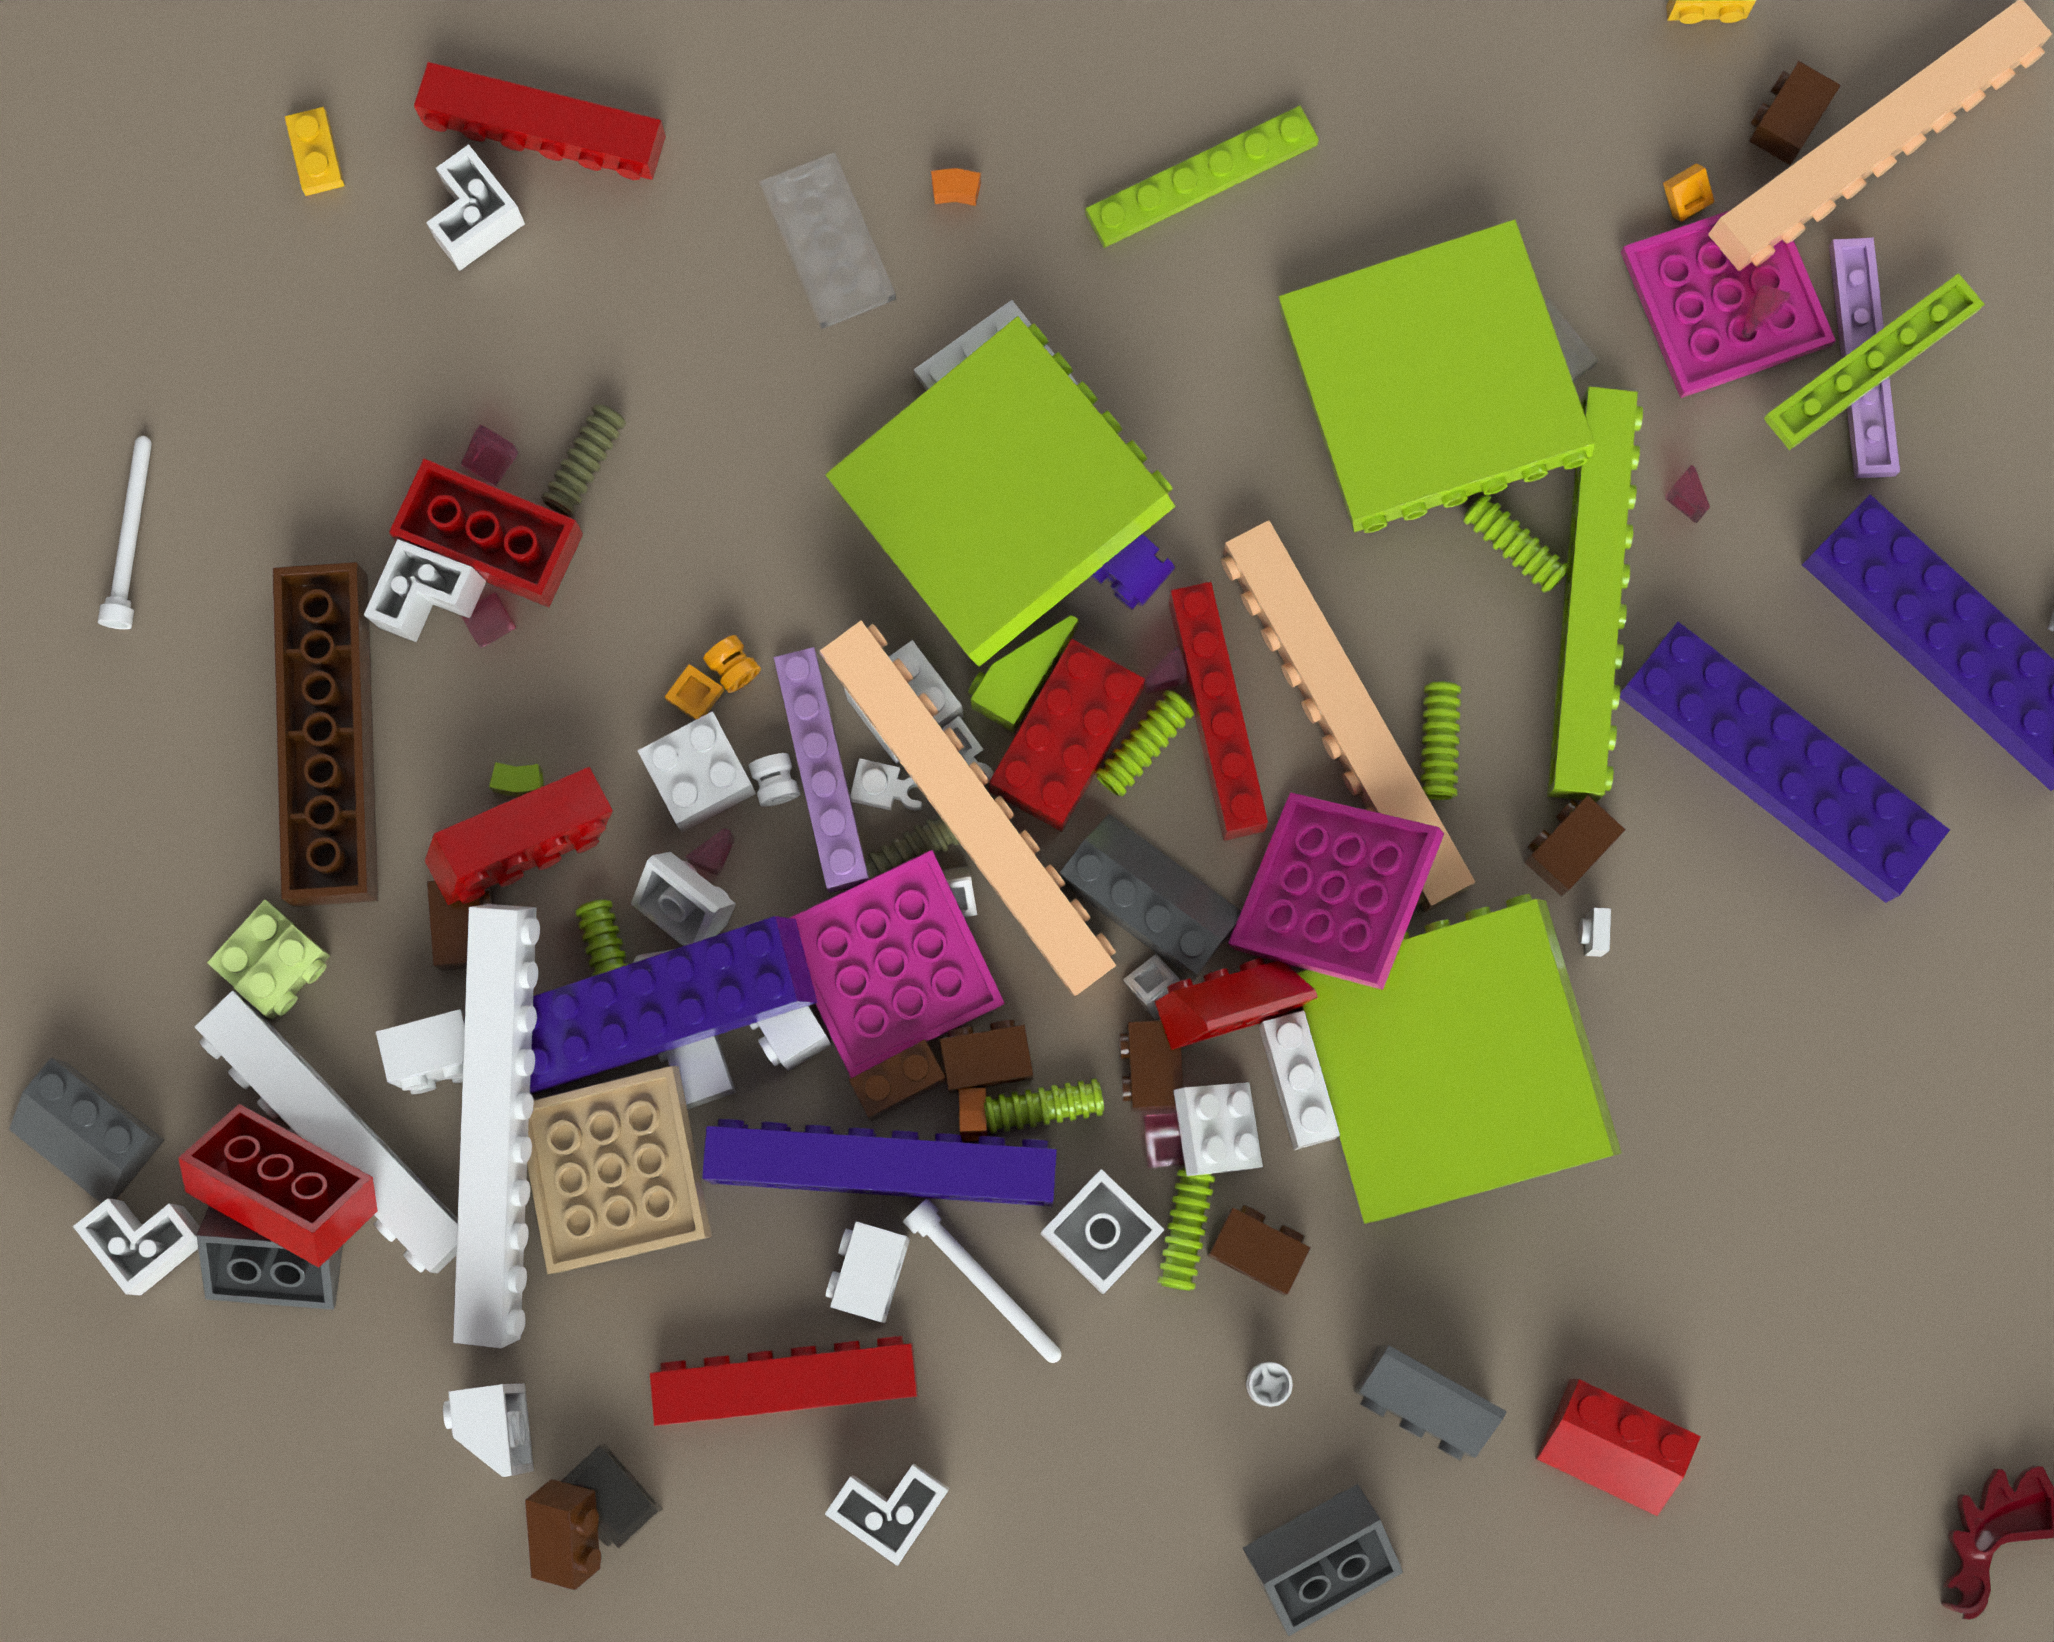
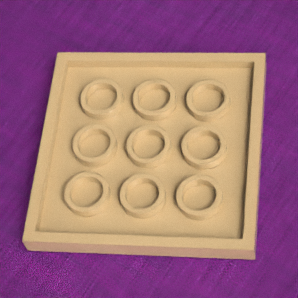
(615, 1171)

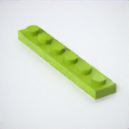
(1201, 176)
(1873, 361)

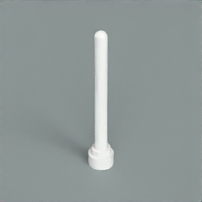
(117, 610)
(926, 1222)

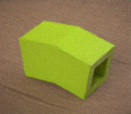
(516, 779)

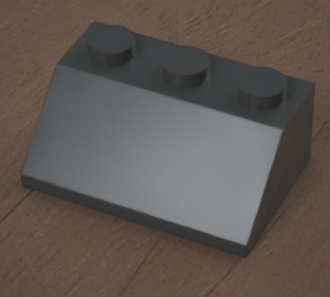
(83, 1130)
(253, 1269)
(1428, 1403)
(1323, 1559)

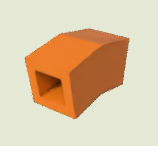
(956, 186)
(972, 1114)

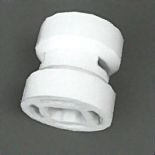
(774, 779)
(1275, 1382)

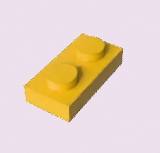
(1697, 10)
(314, 151)

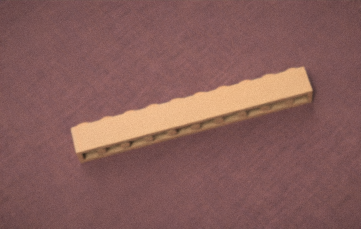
(1879, 135)
(1336, 697)
(968, 808)

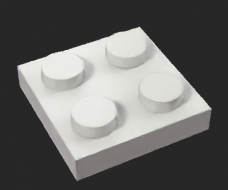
(1218, 1128)

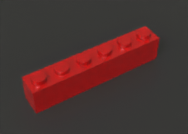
(539, 121)
(1217, 711)
(783, 1384)

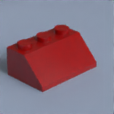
(1230, 1001)
(1617, 1446)

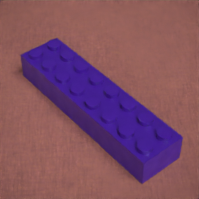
(1944, 631)
(1784, 763)
(669, 1001)
(878, 1164)

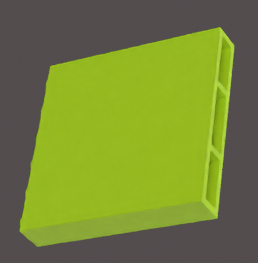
(1436, 377)
(1001, 489)
(1461, 1064)

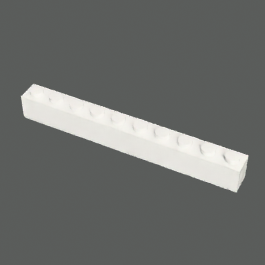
(495, 1125)

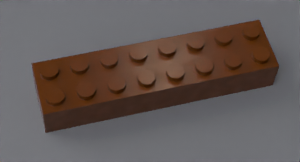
(324, 735)

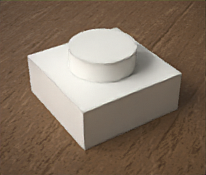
(1595, 932)

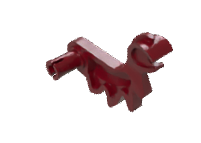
(2002, 1517)

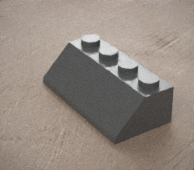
(1150, 896)

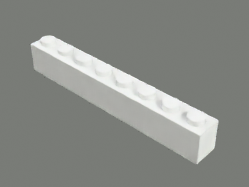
(319, 1115)

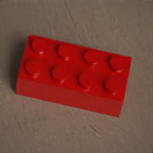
(489, 529)
(1066, 735)
(518, 837)
(278, 1185)

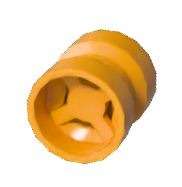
(732, 663)

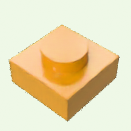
(1688, 192)
(694, 693)

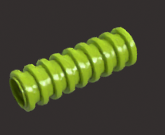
(1516, 543)
(1440, 740)
(1144, 743)
(601, 936)
(1044, 1106)
(1186, 1230)

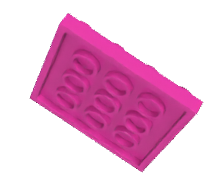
(1702, 301)
(1336, 889)
(894, 963)

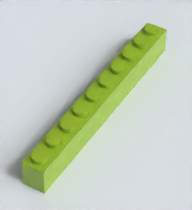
(1593, 599)

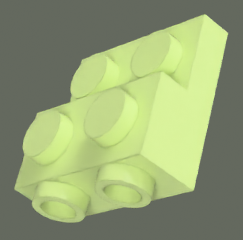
(269, 960)

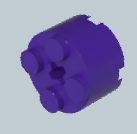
(1135, 572)

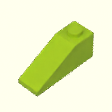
(1017, 678)

